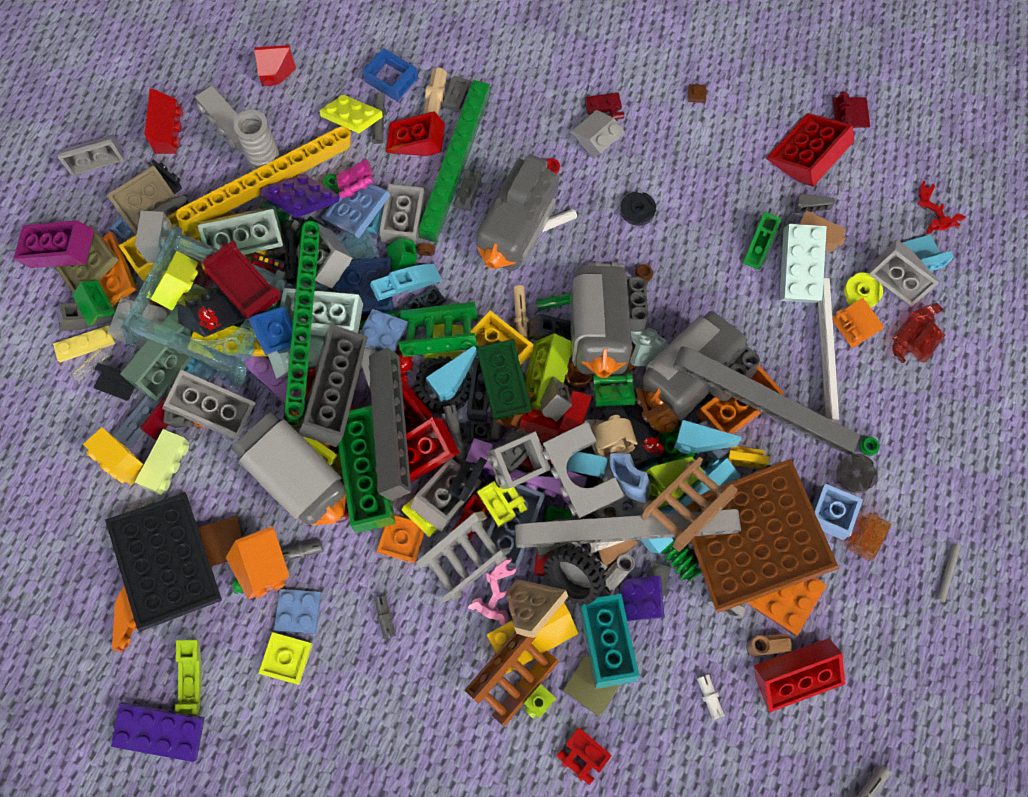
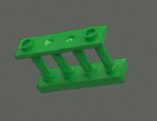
(435, 316)

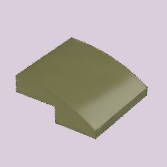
(583, 690)

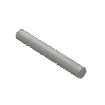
(945, 584)

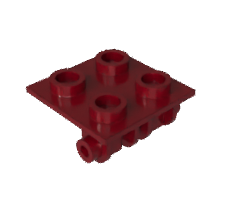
(851, 110)

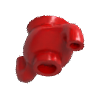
(406, 364)

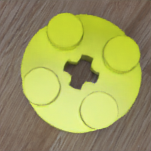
(864, 280)

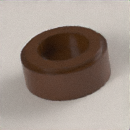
(426, 249)

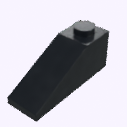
(545, 325)

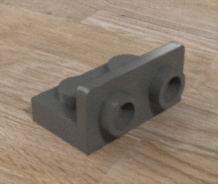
(514, 456)

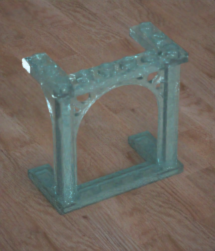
(227, 363)

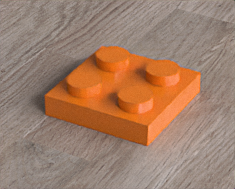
(401, 540)

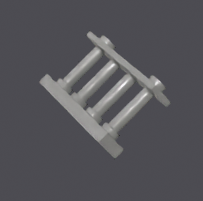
(445, 548)

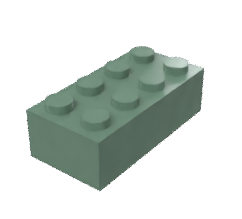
(250, 230)

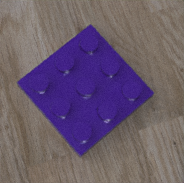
(299, 195)

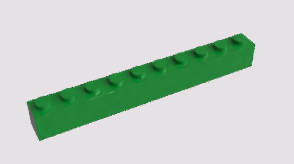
(454, 161)

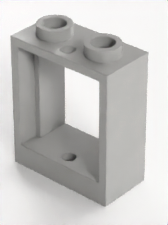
(534, 452)

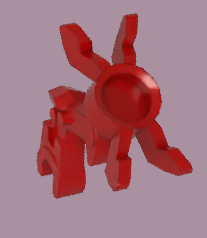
(943, 222)

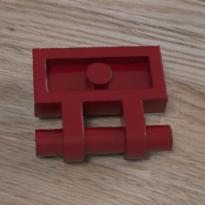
(605, 103)

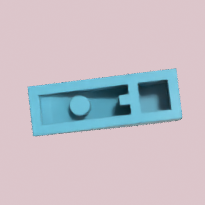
(449, 377)
(699, 438)

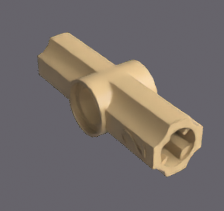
(435, 91)

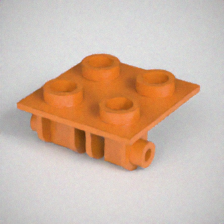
(857, 322)

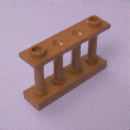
(499, 665)

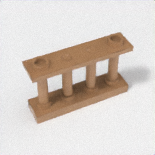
(696, 522)

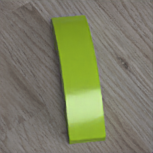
(189, 676)

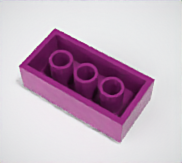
(54, 244)

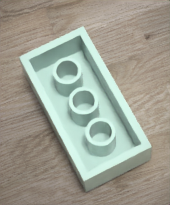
(802, 263)
(328, 309)

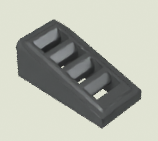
(813, 203)

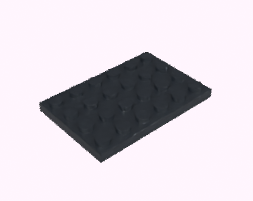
(162, 561)

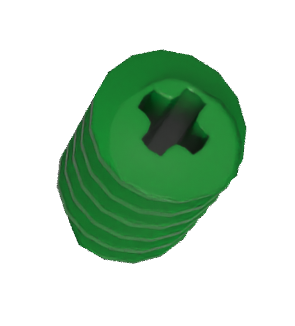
(683, 562)

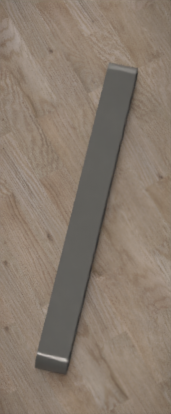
(766, 400)

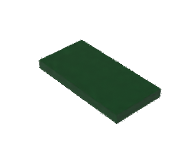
(503, 379)

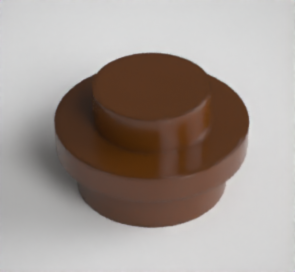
(644, 271)

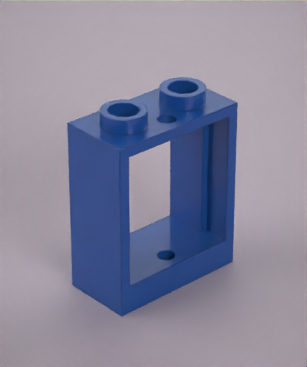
(402, 84)

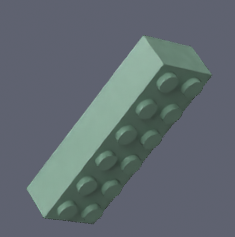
(158, 365)

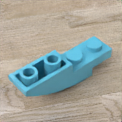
(405, 280)

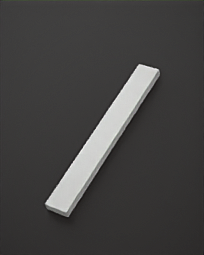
(828, 354)

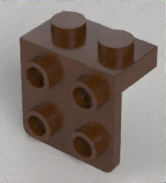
(660, 418)

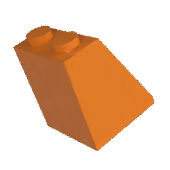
(258, 563)

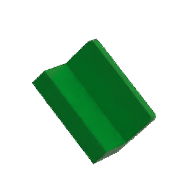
(92, 301)

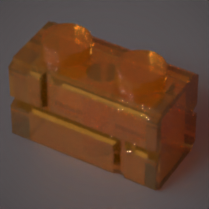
(869, 536)

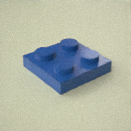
(273, 330)

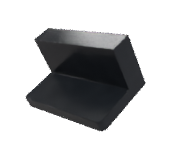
(112, 382)

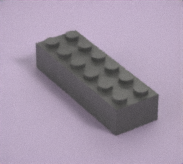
(333, 386)

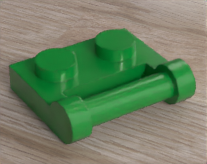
(616, 393)

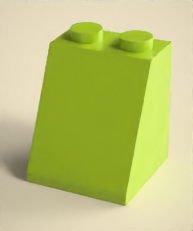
(665, 474)

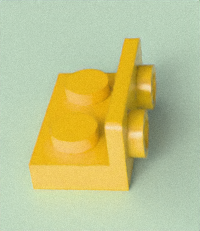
(748, 457)

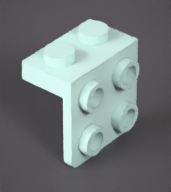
(647, 346)

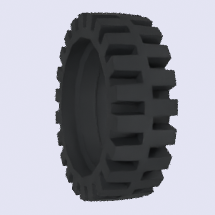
(430, 403)
(583, 562)

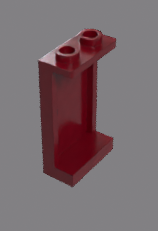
(240, 280)

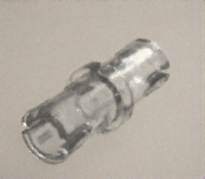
(89, 365)

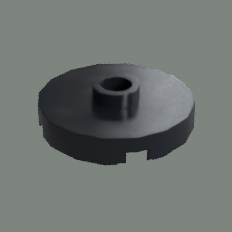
(643, 202)

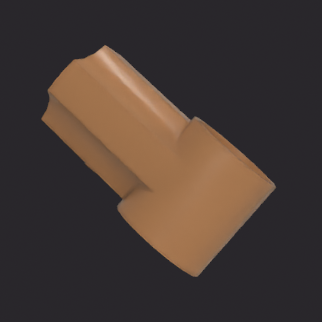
(770, 645)

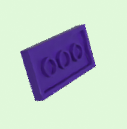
(157, 732)

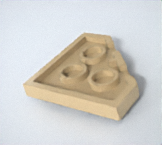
(533, 605)

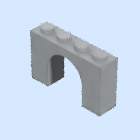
(583, 500)

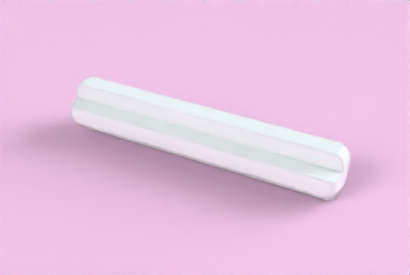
(560, 219)

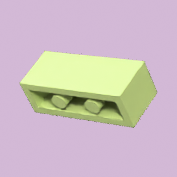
(162, 462)

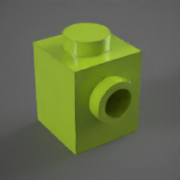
(539, 702)

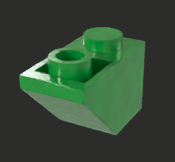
(402, 254)

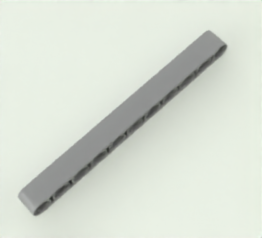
(616, 529)

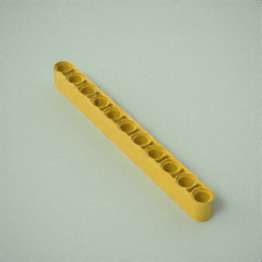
(241, 191)

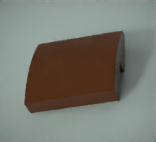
(220, 537)

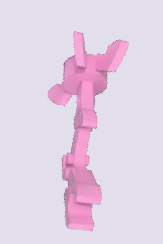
(489, 609)

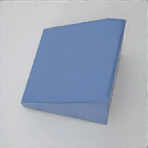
(121, 229)

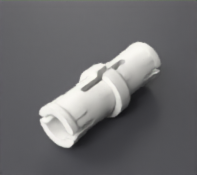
(710, 697)

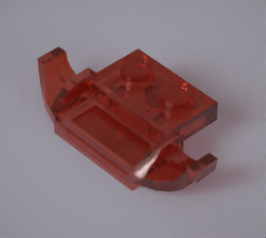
(918, 334)

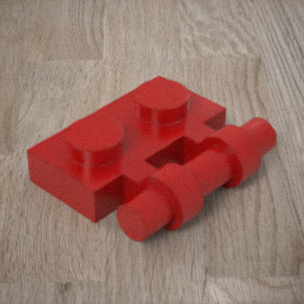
(587, 749)

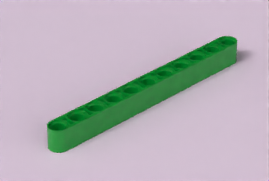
(298, 328)

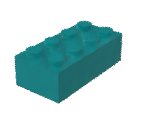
(609, 642)

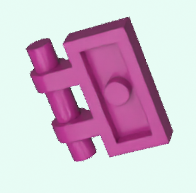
(355, 178)

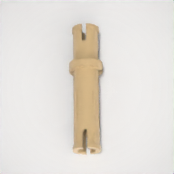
(520, 310)

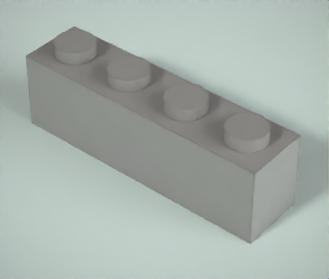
(220, 114)

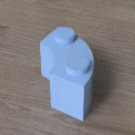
(631, 481)

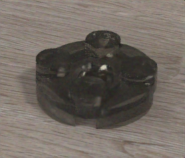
(867, 470)

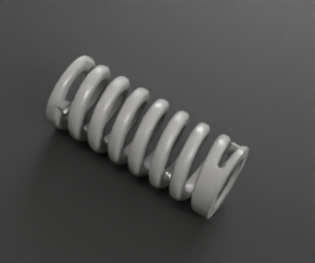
(255, 138)

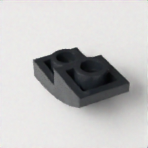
(430, 298)
(475, 430)

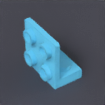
(928, 252)

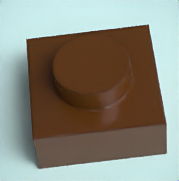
(697, 93)

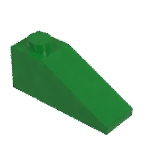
(761, 240)

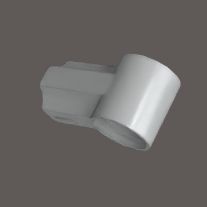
(616, 574)

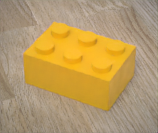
(493, 330)
(113, 456)

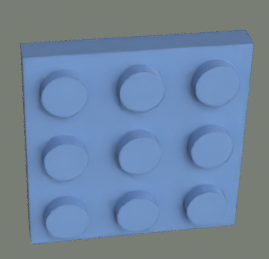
(356, 212)

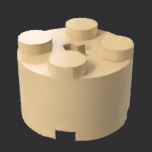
(614, 436)

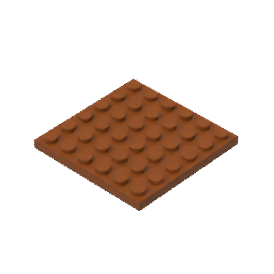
(776, 543)

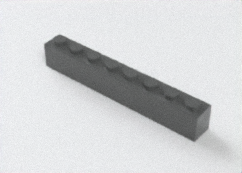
(389, 425)

